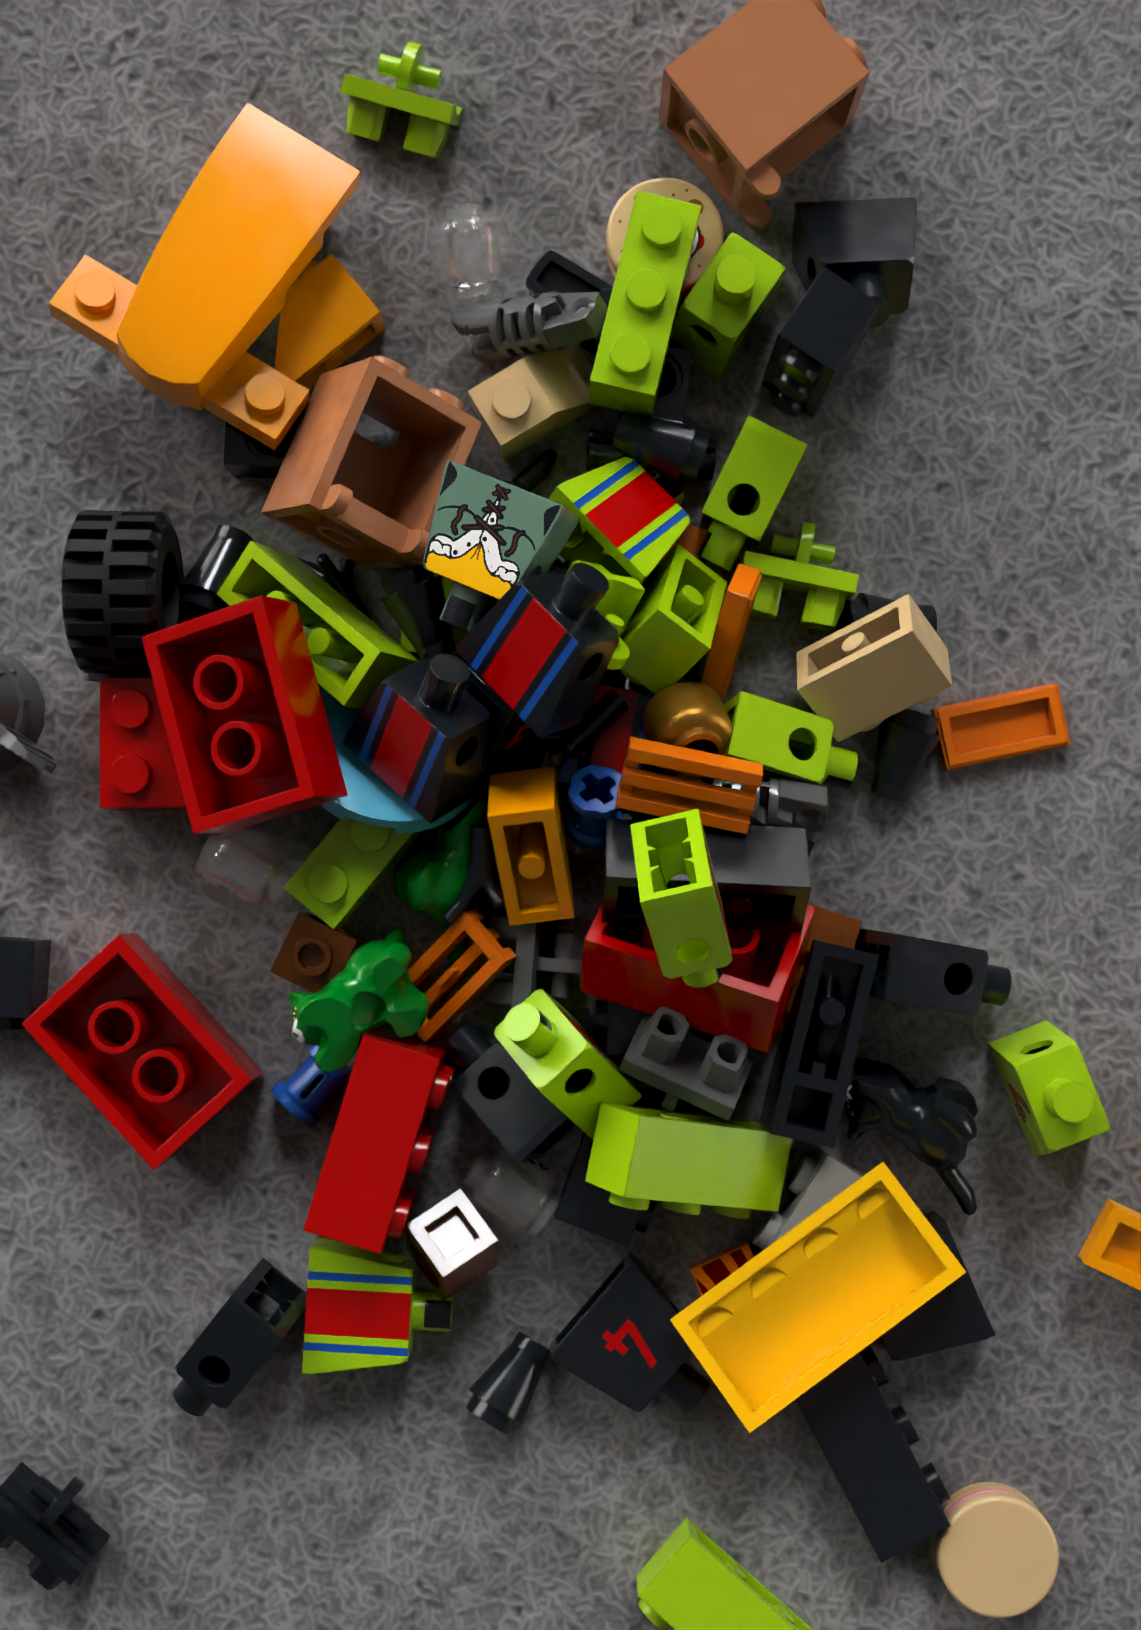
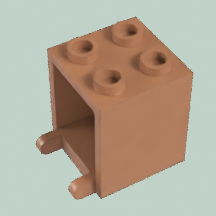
(762, 98)
(355, 493)

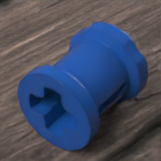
(592, 801)
(304, 1105)

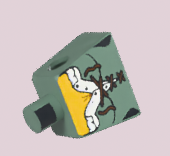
(490, 539)

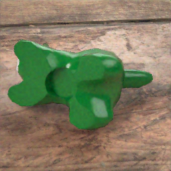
(434, 875)
(364, 996)

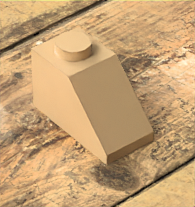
(532, 398)

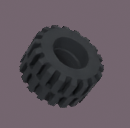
(119, 586)

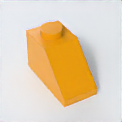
(323, 322)
(530, 845)

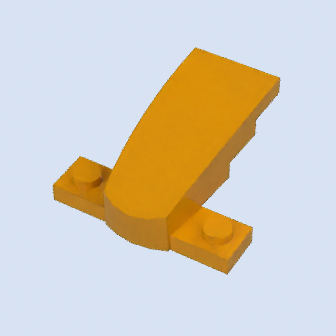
(220, 278)

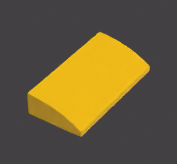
(817, 1296)

